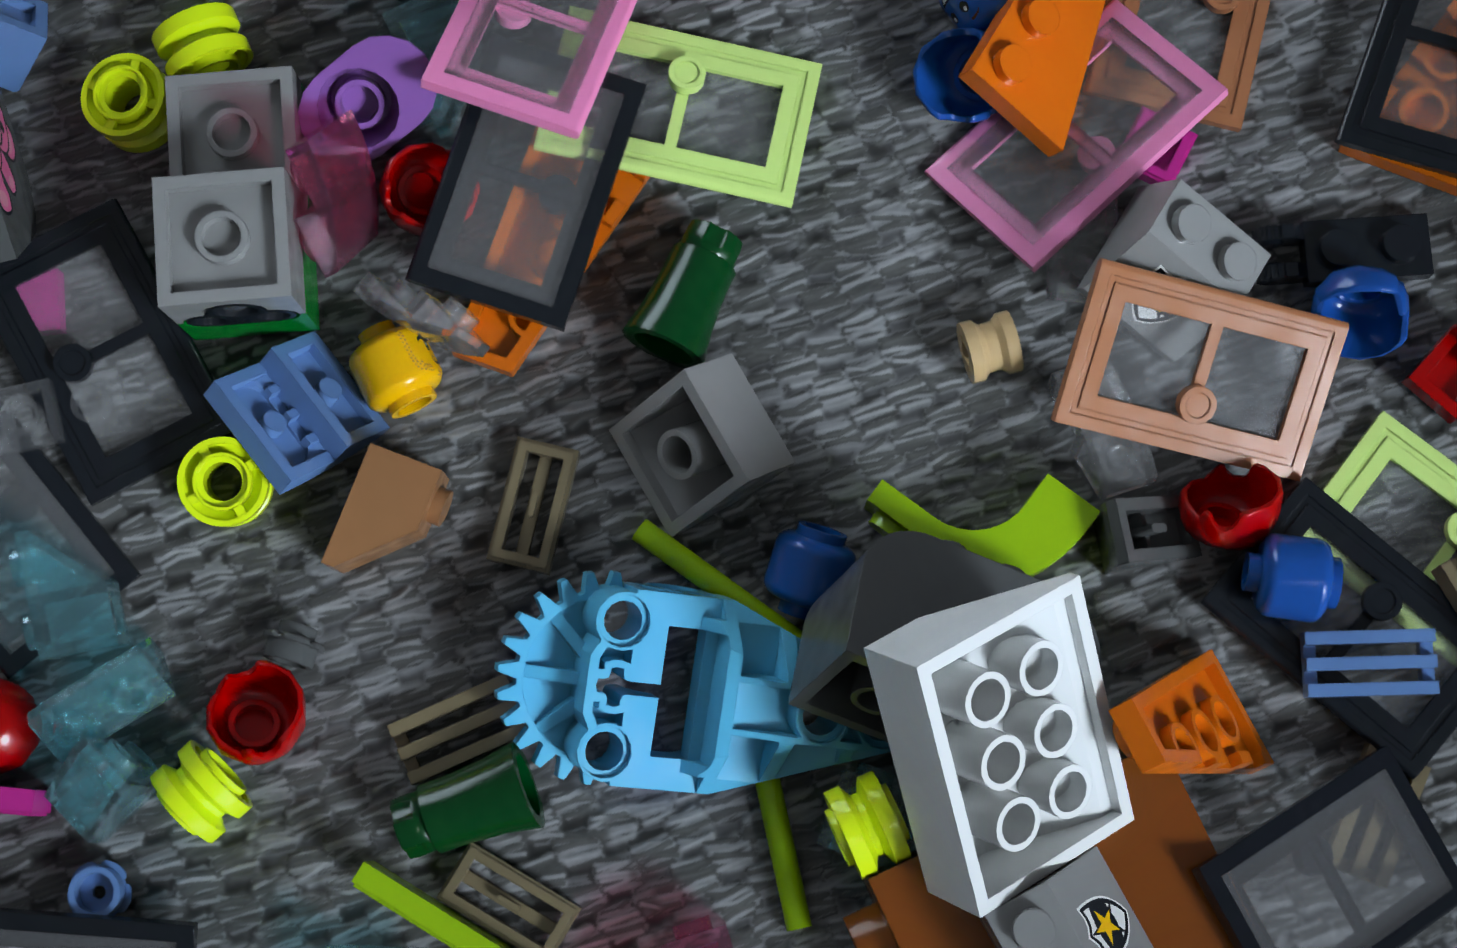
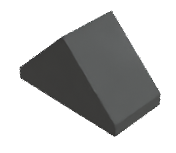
(1142, 533)

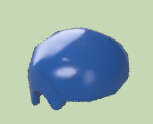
(938, 80)
(1371, 304)

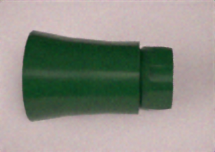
(686, 296)
(469, 805)

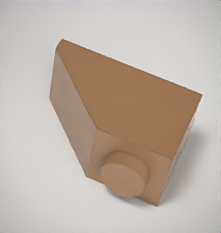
(387, 509)

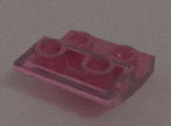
(341, 182)

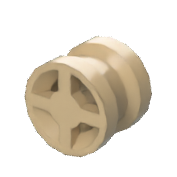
(990, 347)

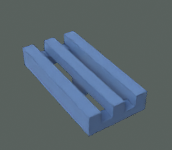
(1424, 661)

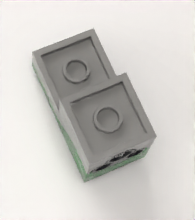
(230, 207)

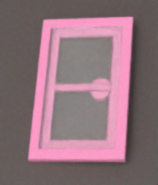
(529, 58)
(1129, 112)

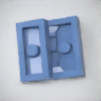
(296, 411)

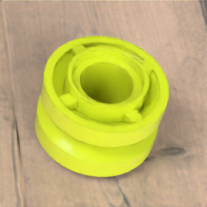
(202, 41)
(109, 90)
(195, 484)
(201, 791)
(867, 824)

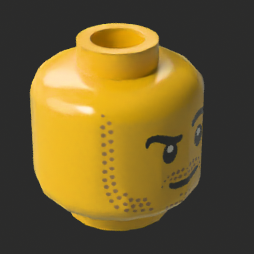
(395, 370)

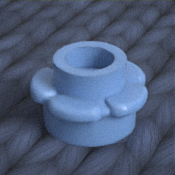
(91, 875)

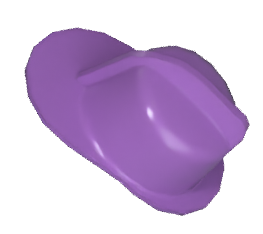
(379, 85)

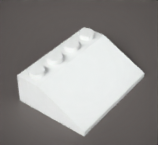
(1000, 740)

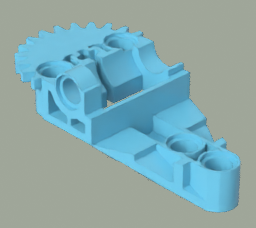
(737, 701)

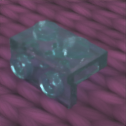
(104, 699)

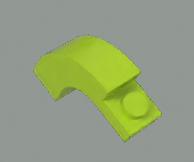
(1031, 540)

